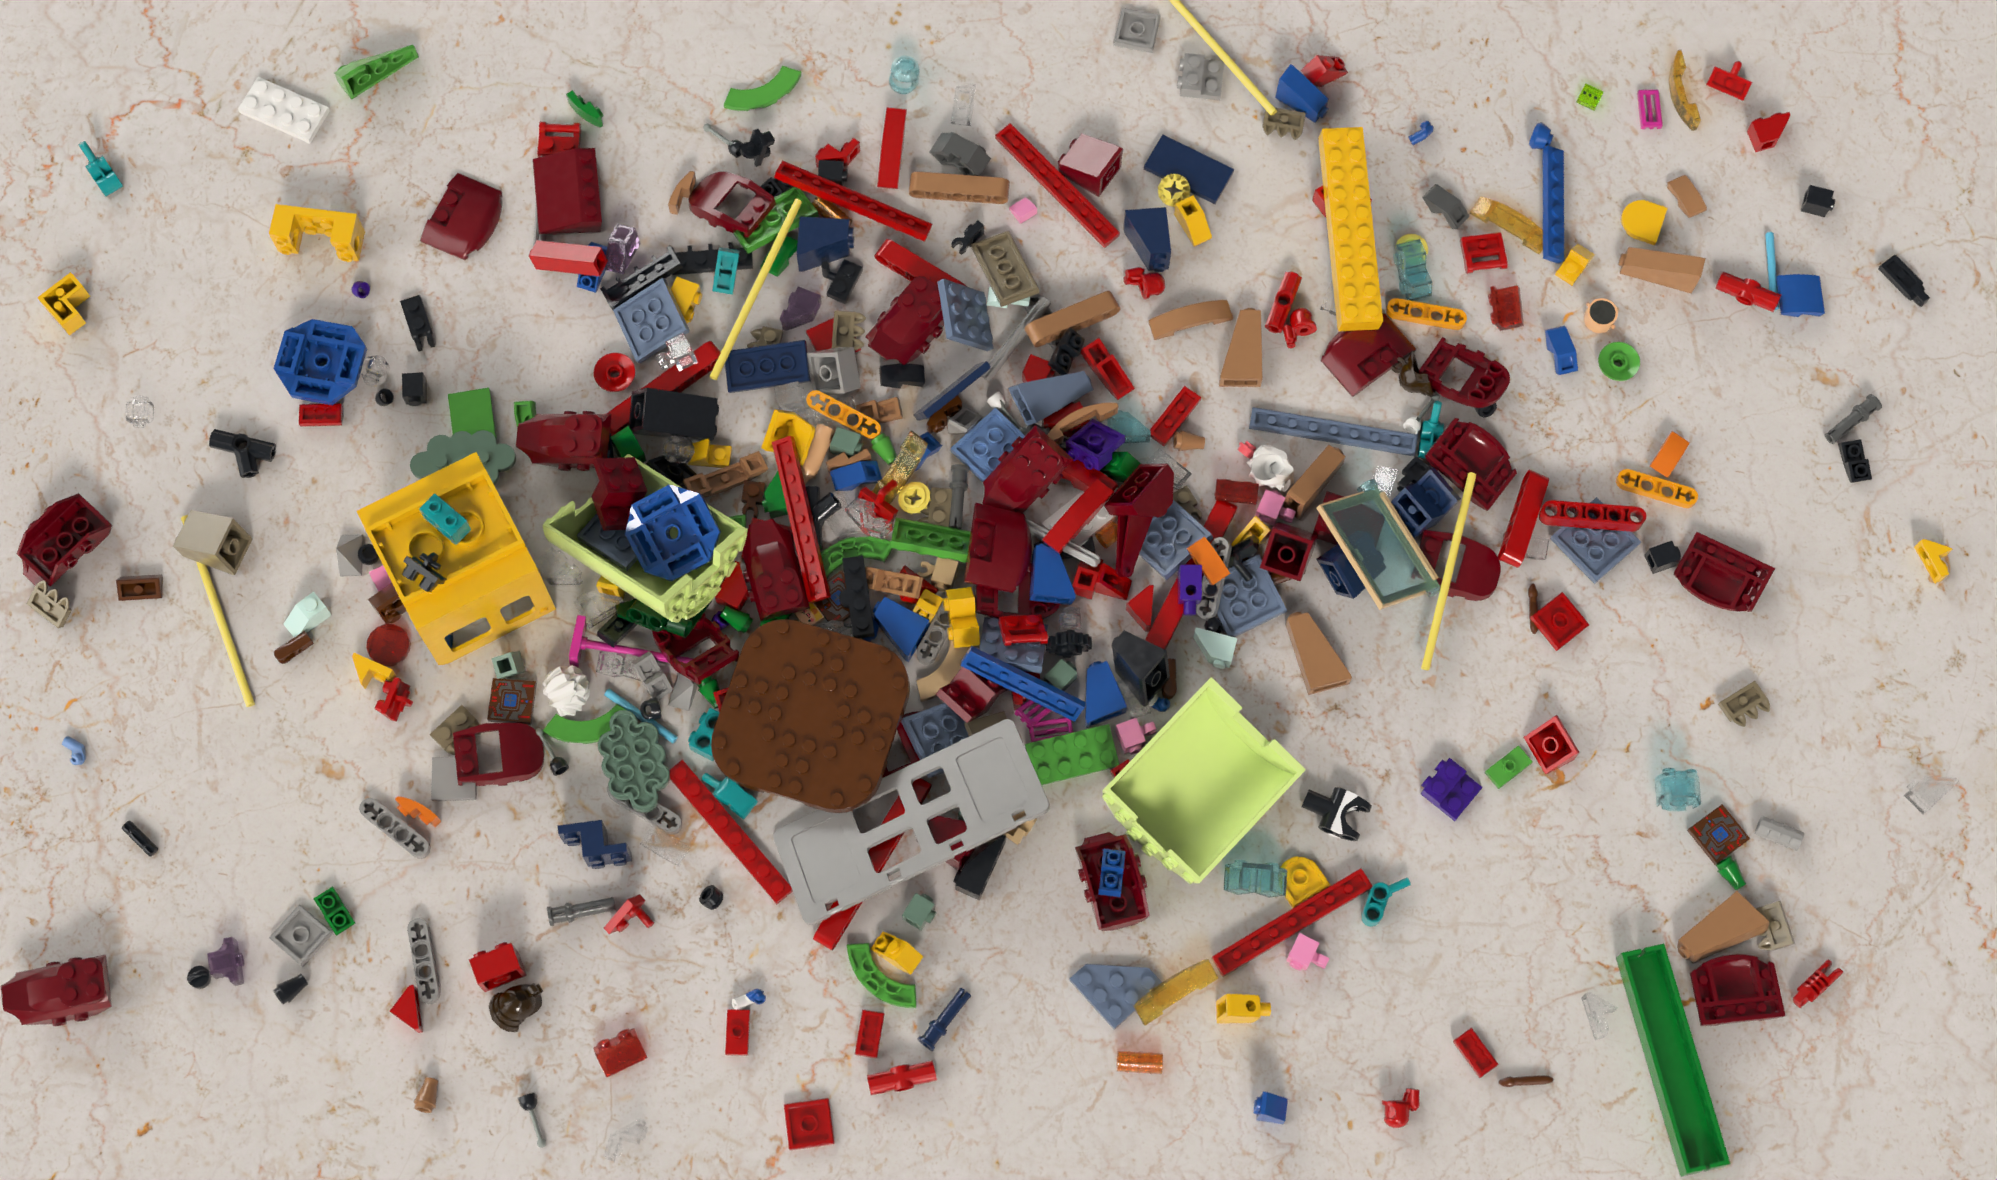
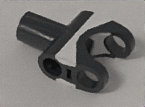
(1334, 811)

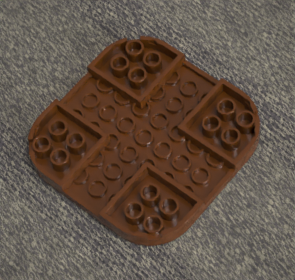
(810, 715)

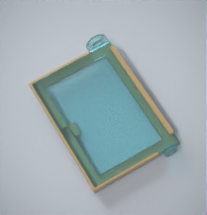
(1379, 546)

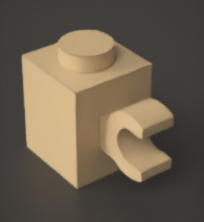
(942, 573)

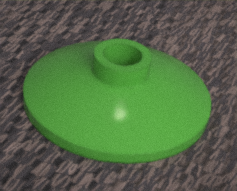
(1621, 353)

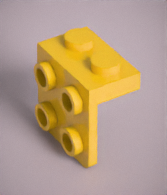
(789, 424)

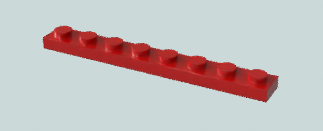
(1057, 185)
(853, 200)
(801, 519)
(729, 832)
(1292, 922)

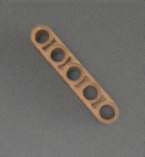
(959, 187)
(1075, 316)

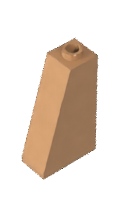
(1662, 268)
(1244, 354)
(1314, 480)
(1315, 656)
(1724, 927)

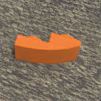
(1669, 454)
(1212, 564)
(413, 808)

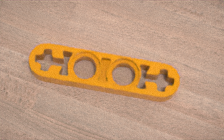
(1426, 310)
(845, 411)
(1656, 491)

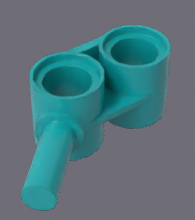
(100, 171)
(1430, 430)
(731, 793)
(1379, 905)

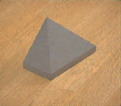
(963, 421)
(347, 555)
(683, 693)

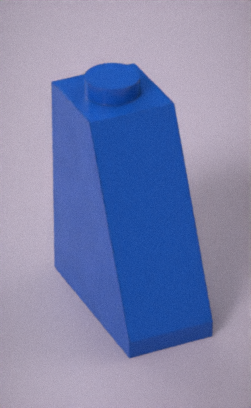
(1301, 94)
(1049, 577)
(901, 626)
(1102, 695)

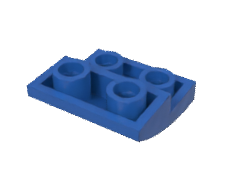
(1800, 295)

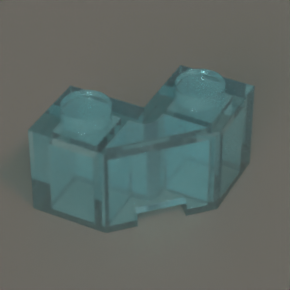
(1412, 270)
(1261, 879)

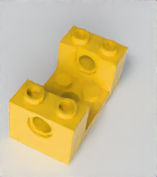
(343, 228)

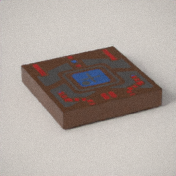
(831, 606)
(511, 701)
(1718, 834)

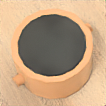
(1600, 315)

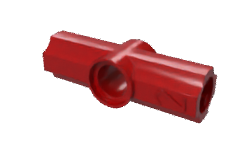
(1748, 291)
(1286, 292)
(901, 1077)

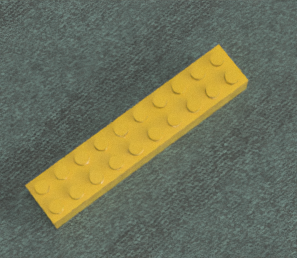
(1350, 229)

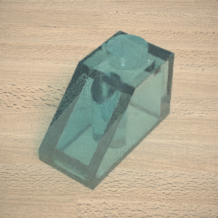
(1130, 427)

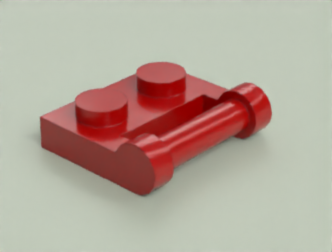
(554, 144)
(1483, 246)
(1022, 629)

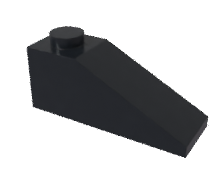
(977, 871)

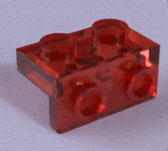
(1506, 307)
(1236, 491)
(619, 1052)

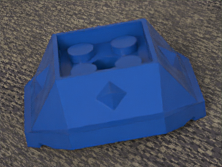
(308, 346)
(650, 532)

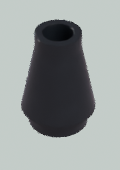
(290, 989)

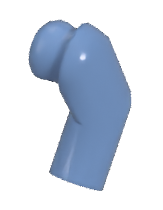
(78, 750)

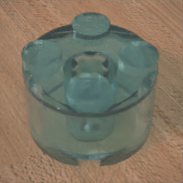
(1677, 789)

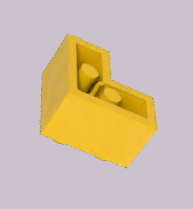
(62, 300)

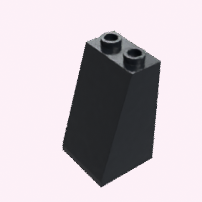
(673, 414)

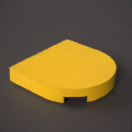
(1643, 220)
(1303, 880)

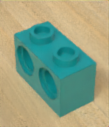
(726, 270)
(445, 519)
(704, 732)

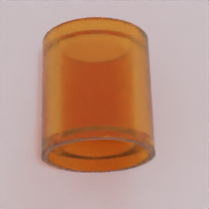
(1107, 535)

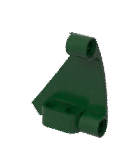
(641, 614)

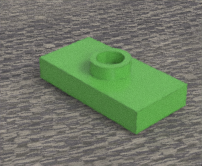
(1508, 767)

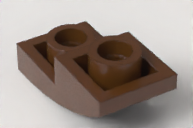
(939, 419)

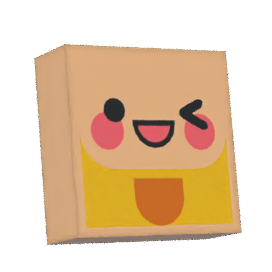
(810, 616)

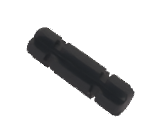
(140, 838)

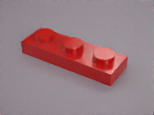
(1174, 416)

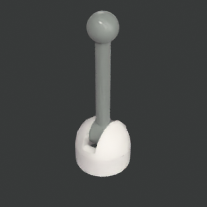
(998, 401)
(1413, 424)

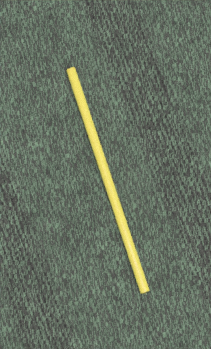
(1224, 57)
(755, 289)
(1448, 571)
(225, 632)

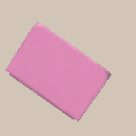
(1023, 210)
(380, 577)

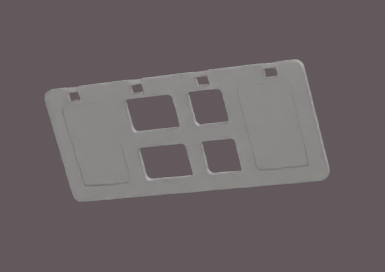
(988, 782)

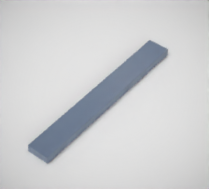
(1333, 431)

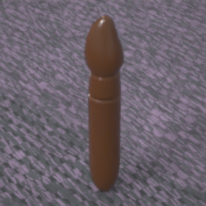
(1533, 605)
(1525, 1080)

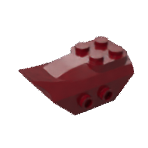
(909, 322)
(565, 439)
(1025, 472)
(60, 538)
(773, 571)
(1111, 911)
(59, 992)

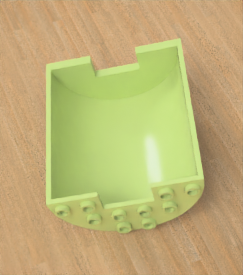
(671, 599)
(1200, 784)

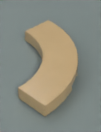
(943, 675)

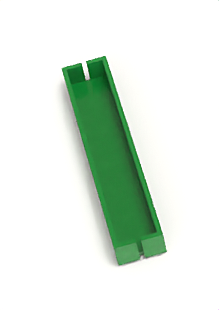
(1672, 1060)

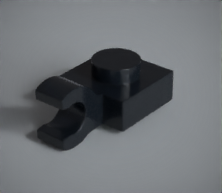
(971, 235)
(1413, 473)

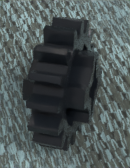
(1069, 643)

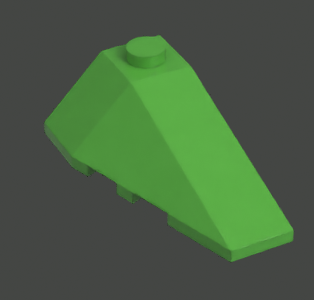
(367, 72)

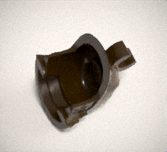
(1411, 380)
(515, 1005)

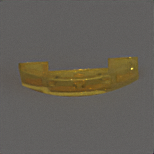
(1687, 112)
(1511, 221)
(904, 465)
(1174, 989)

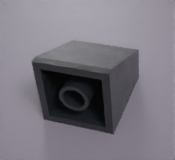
(1140, 666)

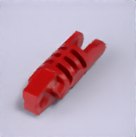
(1816, 984)

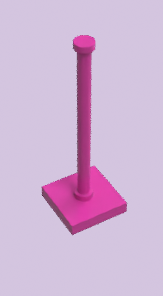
(580, 643)

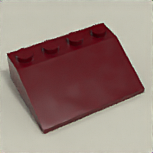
(567, 192)

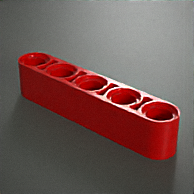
(909, 264)
(1601, 511)
(1523, 518)

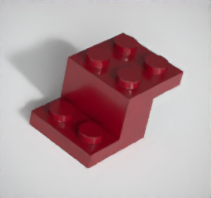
(617, 490)
(970, 694)

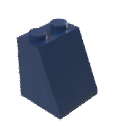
(1149, 236)
(823, 241)
(1340, 573)

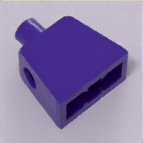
(1189, 579)

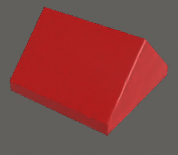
(1551, 745)

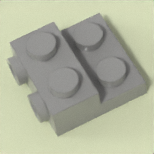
(1200, 77)

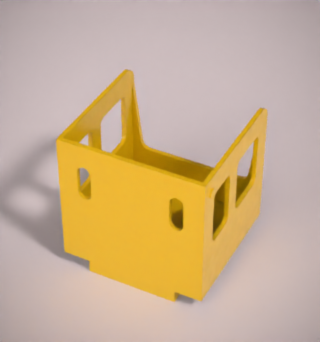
(480, 572)

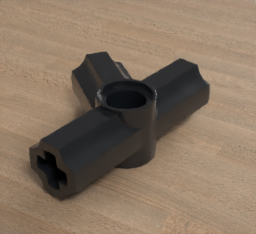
(247, 456)
(821, 509)

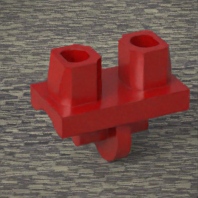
(396, 699)

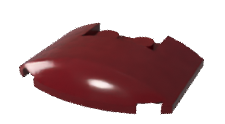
(463, 217)
(1365, 355)
(1472, 449)
(998, 548)
(1722, 574)
(1736, 990)

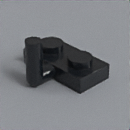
(843, 281)
(1243, 549)

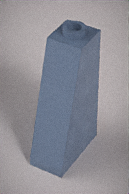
(1045, 396)

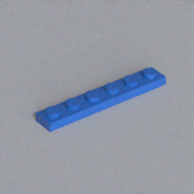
(1553, 204)
(1023, 683)

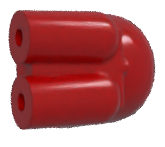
(1148, 284)
(1301, 325)
(1398, 1111)

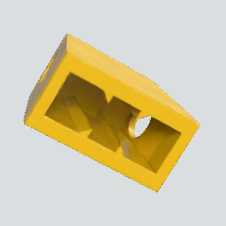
(1241, 1008)

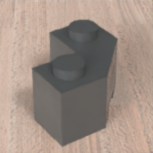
(958, 151)

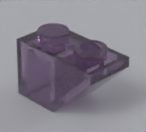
(621, 248)
(801, 309)

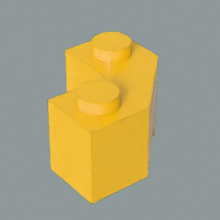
(962, 617)

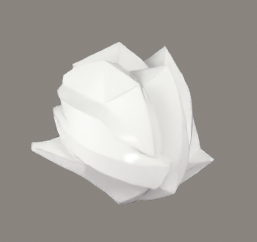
(1271, 468)
(566, 689)

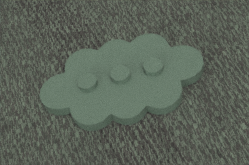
(447, 450)
(633, 761)

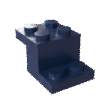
(1425, 502)
(594, 843)

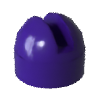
(362, 285)
(719, 620)

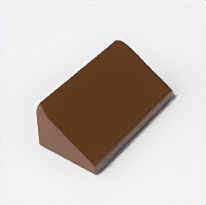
(139, 587)

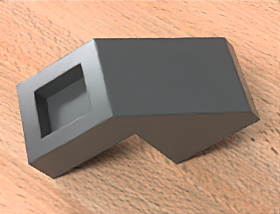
(1443, 202)

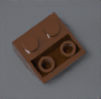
(388, 604)

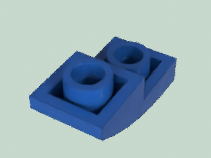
(1112, 872)

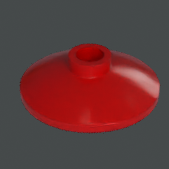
(611, 364)

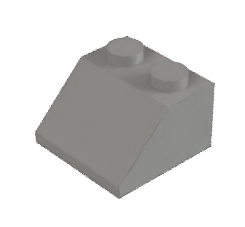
(834, 370)

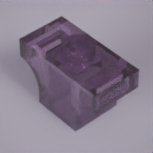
(227, 962)

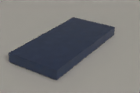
(1204, 174)
(767, 366)
(952, 391)

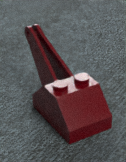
(1139, 499)

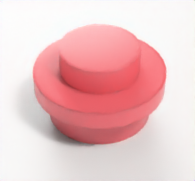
(1247, 449)

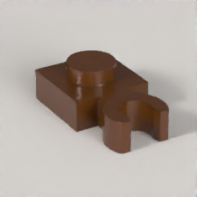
(752, 495)

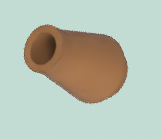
(1188, 441)
(426, 1098)

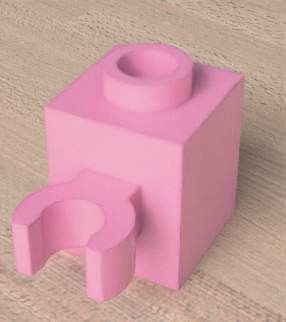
(1272, 507)
(1132, 735)
(1305, 952)

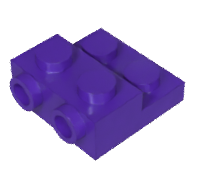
(1094, 444)
(1450, 788)

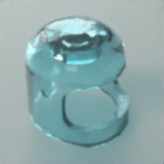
(904, 70)

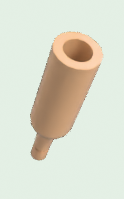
(817, 451)

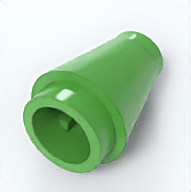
(883, 447)

